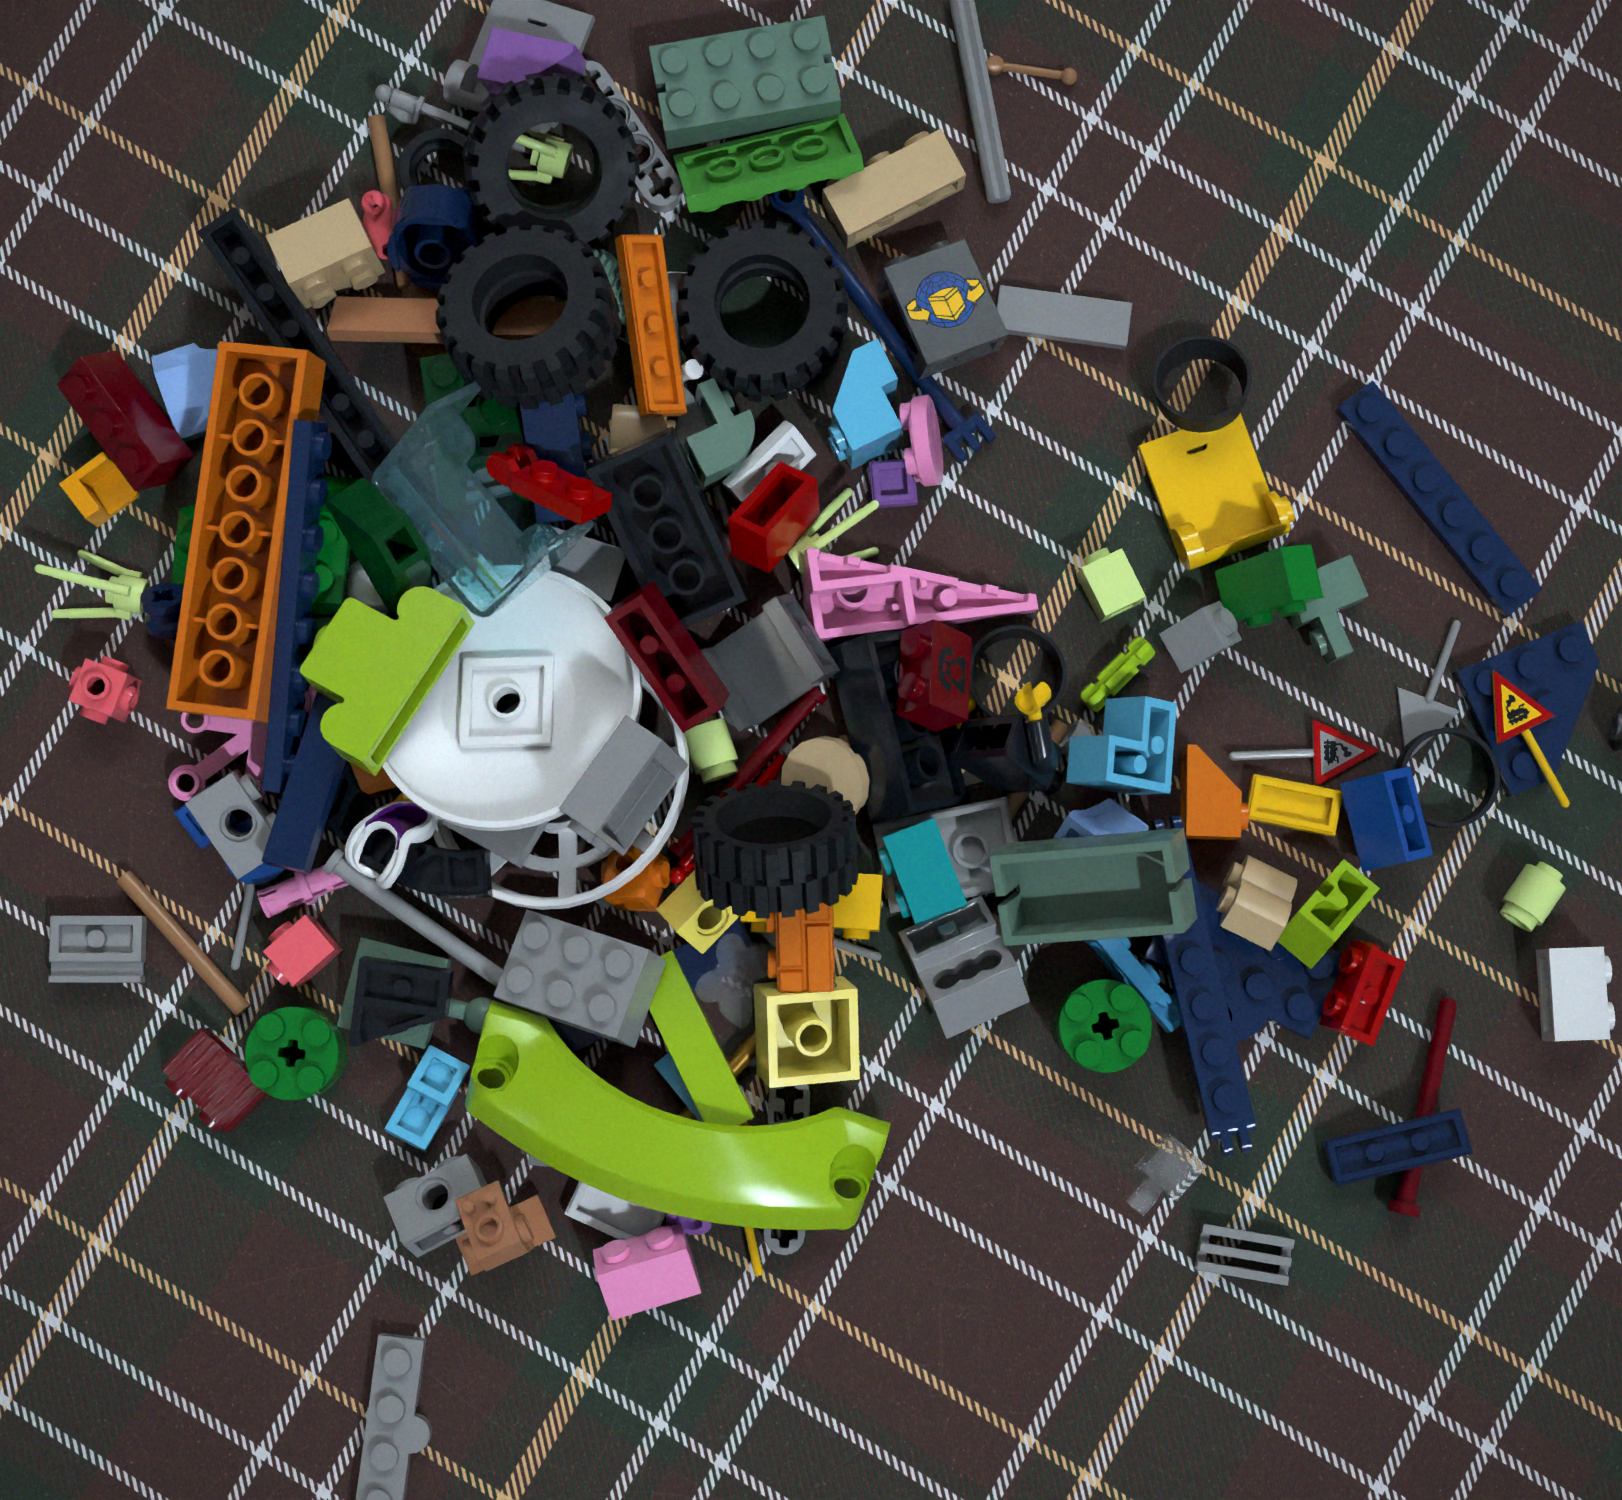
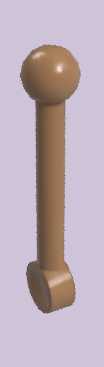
(996, 65)

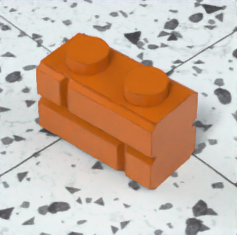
(803, 950)

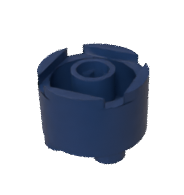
(432, 232)

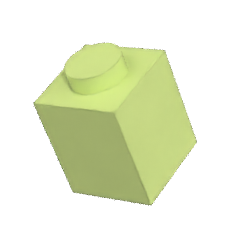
(1110, 583)

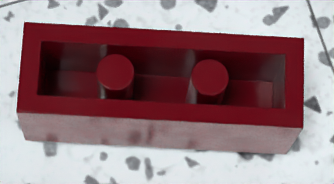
(125, 420)
(667, 656)

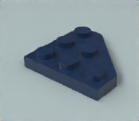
(1552, 672)

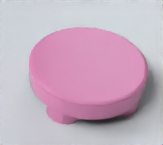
(925, 455)

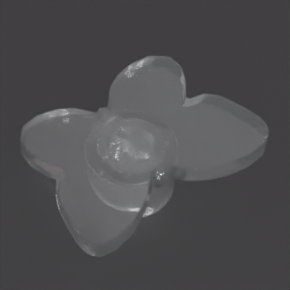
(734, 977)

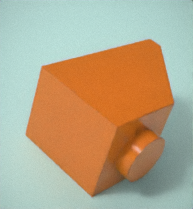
(1209, 799)

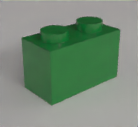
(1270, 585)

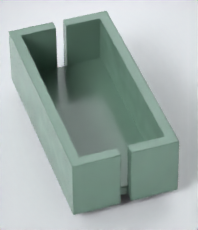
(745, 82)
(1094, 887)

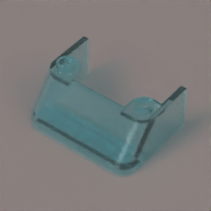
(461, 523)

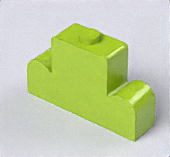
(382, 670)

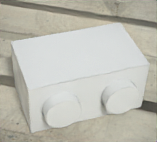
(1574, 994)

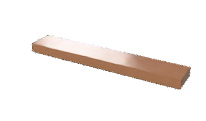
(415, 320)

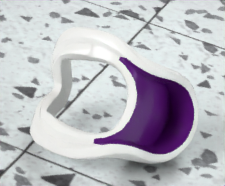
(408, 825)

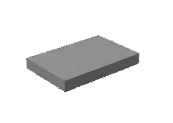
(970, 838)

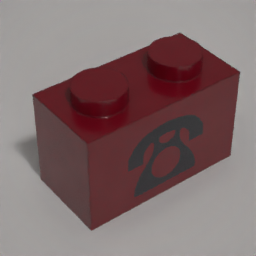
(934, 675)

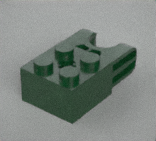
(492, 424)

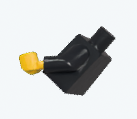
(1010, 749)

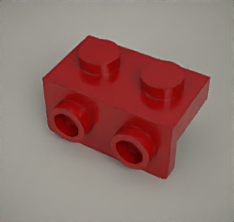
(1361, 992)

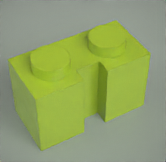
(1327, 913)

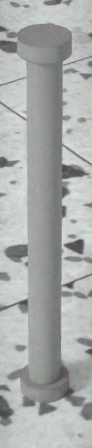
(413, 918)

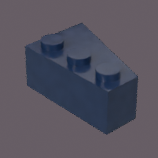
(558, 437)

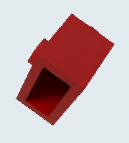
(774, 517)

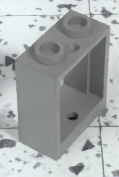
(622, 787)

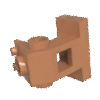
(498, 1231)

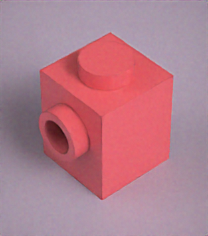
(300, 951)

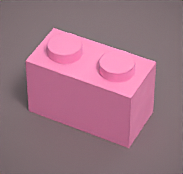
(646, 1271)

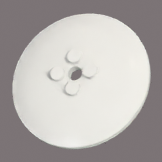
(518, 766)

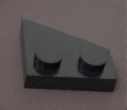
(397, 997)

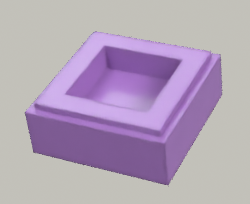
(892, 484)

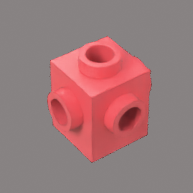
(118, 697)

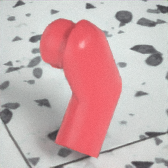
(377, 220)

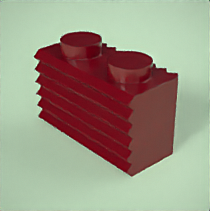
(215, 1081)

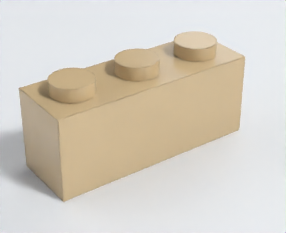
(893, 187)

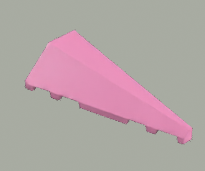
(863, 597)

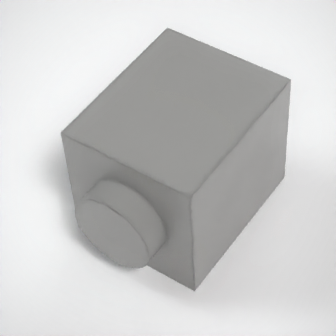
(1201, 636)

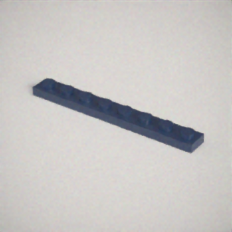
(296, 594)

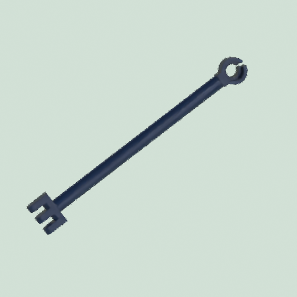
(960, 428)

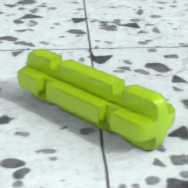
(1117, 674)

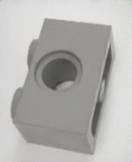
(213, 809)
(413, 1200)

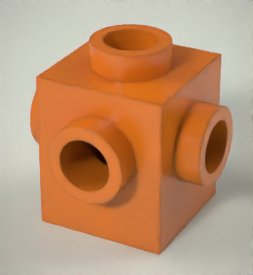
(645, 889)

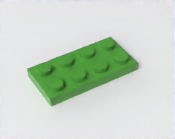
(768, 163)

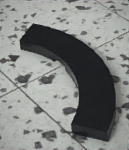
(426, 867)

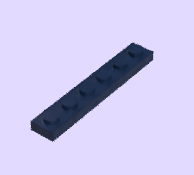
(1438, 500)

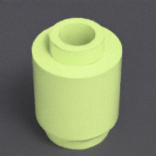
(711, 750)
(1532, 896)

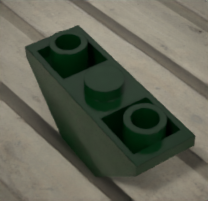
(382, 541)

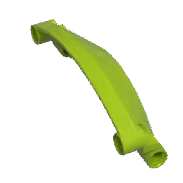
(744, 1176)

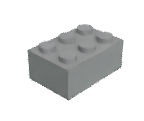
(580, 978)

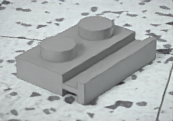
(97, 949)

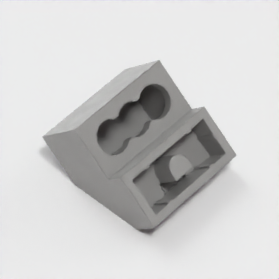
(964, 967)

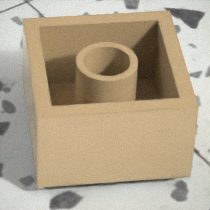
(326, 255)

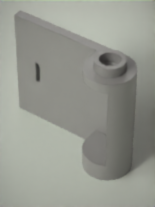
(547, 21)

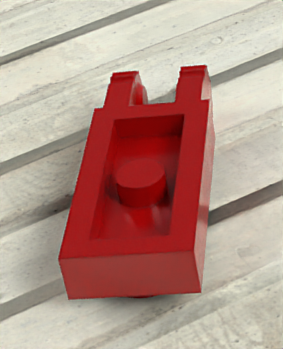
(548, 485)

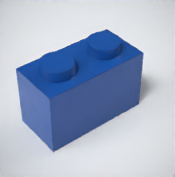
(1386, 819)

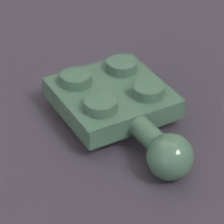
(418, 1036)

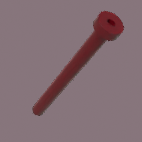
(1427, 1101)

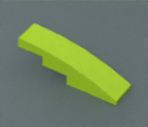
(696, 1049)

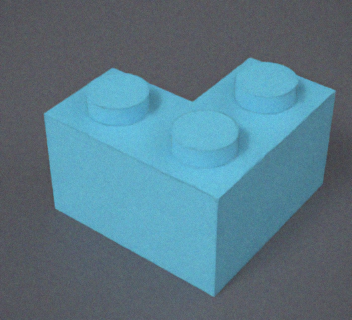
(1133, 751)

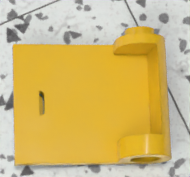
(1215, 495)

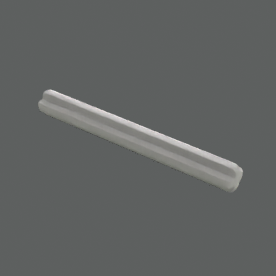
(980, 100)

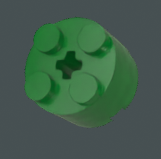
(1124, 1041)
(277, 1072)

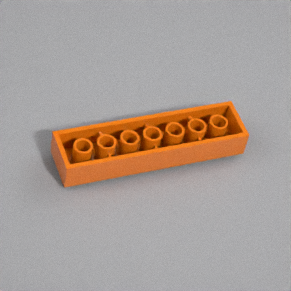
(238, 531)

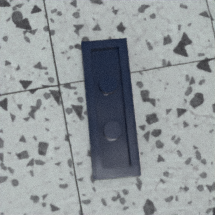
(1398, 1147)

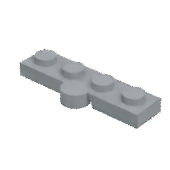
(392, 1423)

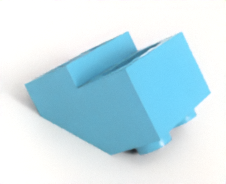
(862, 414)

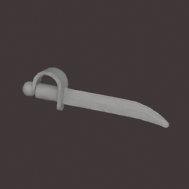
(407, 109)

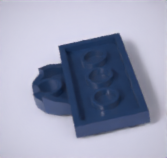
(1259, 981)

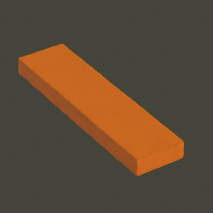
(650, 325)

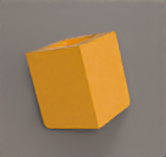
(99, 490)

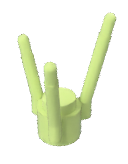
(548, 154)
(807, 541)
(121, 591)

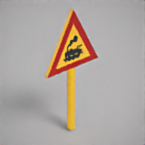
(1516, 714)

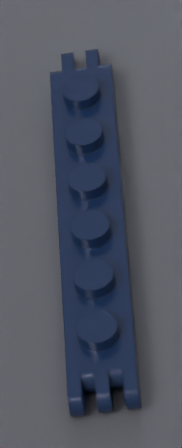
(1208, 1026)

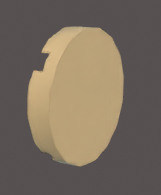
(829, 764)

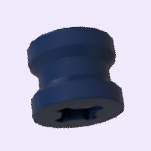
(163, 609)

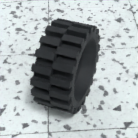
(775, 848)

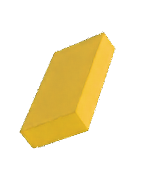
(1293, 805)

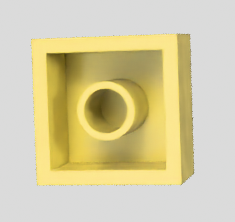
(806, 1035)

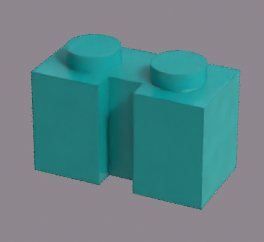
(923, 872)

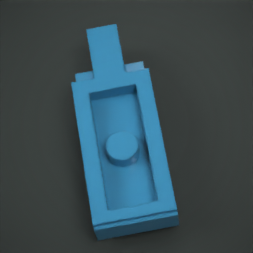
(1140, 977)

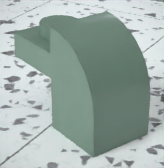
(726, 441)
(1341, 589)

